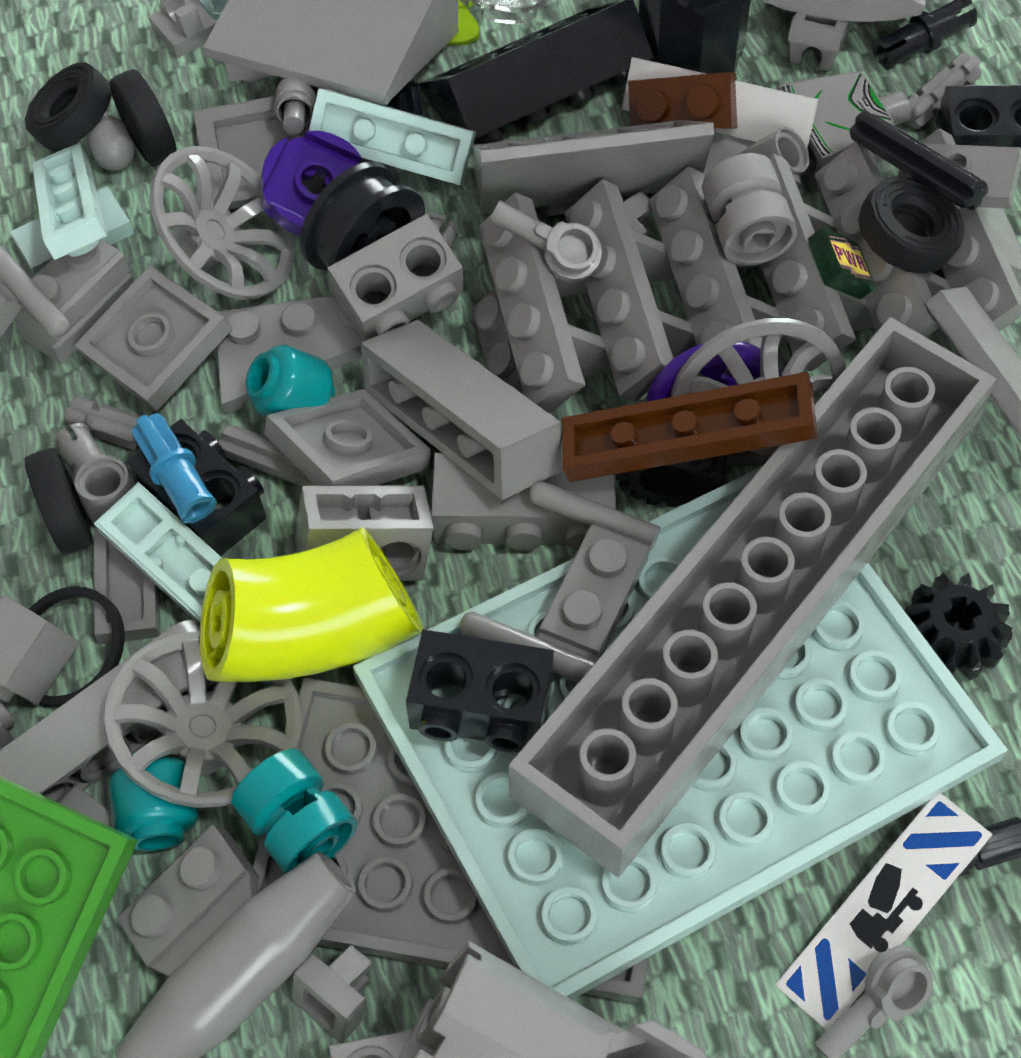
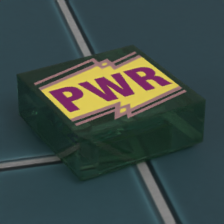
(841, 263)

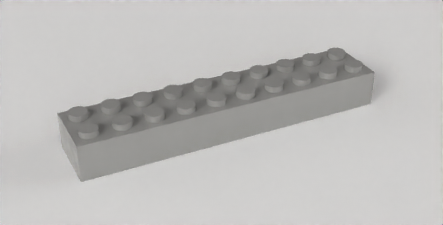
(746, 598)

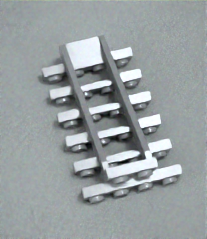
(546, 358)

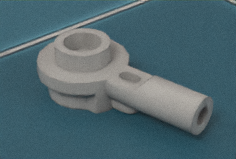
(568, 248)
(893, 989)

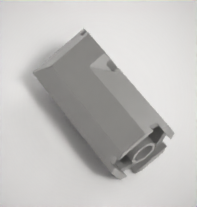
(512, 1015)

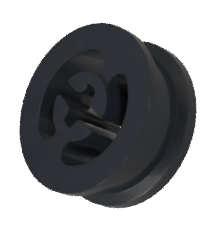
(356, 212)

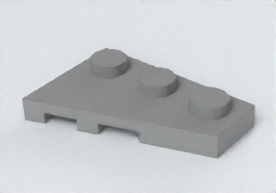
(308, 325)

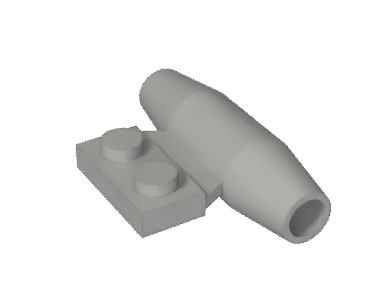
(223, 941)

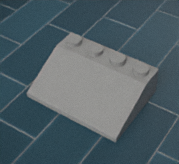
(335, 44)
(566, 166)

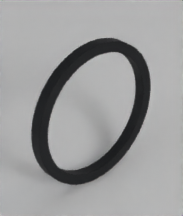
(118, 632)

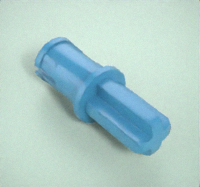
(173, 468)

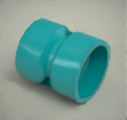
(288, 805)

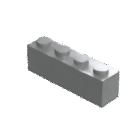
(462, 408)

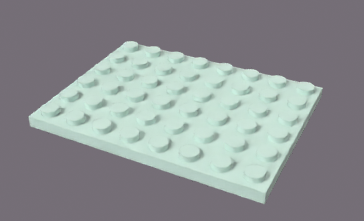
(827, 755)

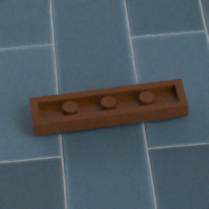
(689, 427)

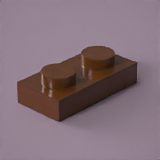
(685, 98)

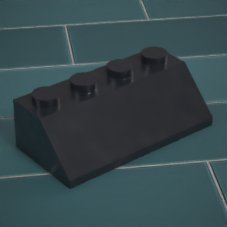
(540, 70)

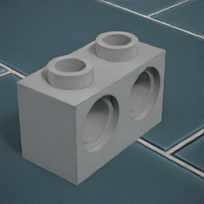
(387, 269)
(391, 514)

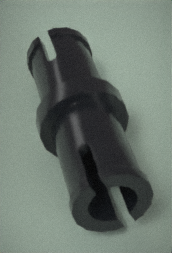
(924, 33)

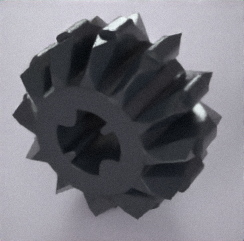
(967, 607)

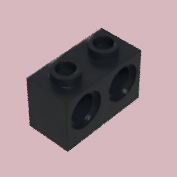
(982, 115)
(238, 486)
(485, 673)

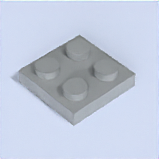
(153, 337)
(347, 442)

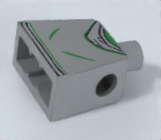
(839, 103)

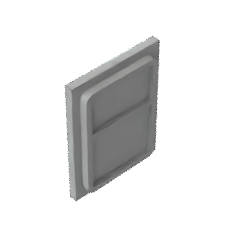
(247, 133)

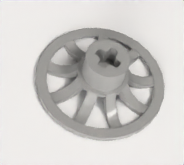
(207, 229)
(772, 331)
(196, 727)

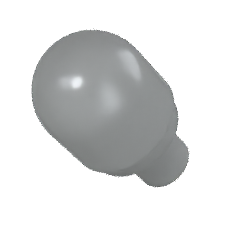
(294, 104)
(111, 144)

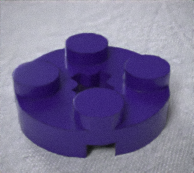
(301, 158)

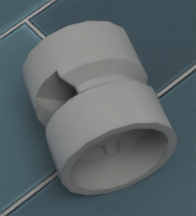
(749, 209)

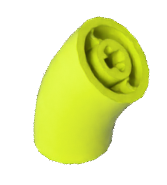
(303, 612)

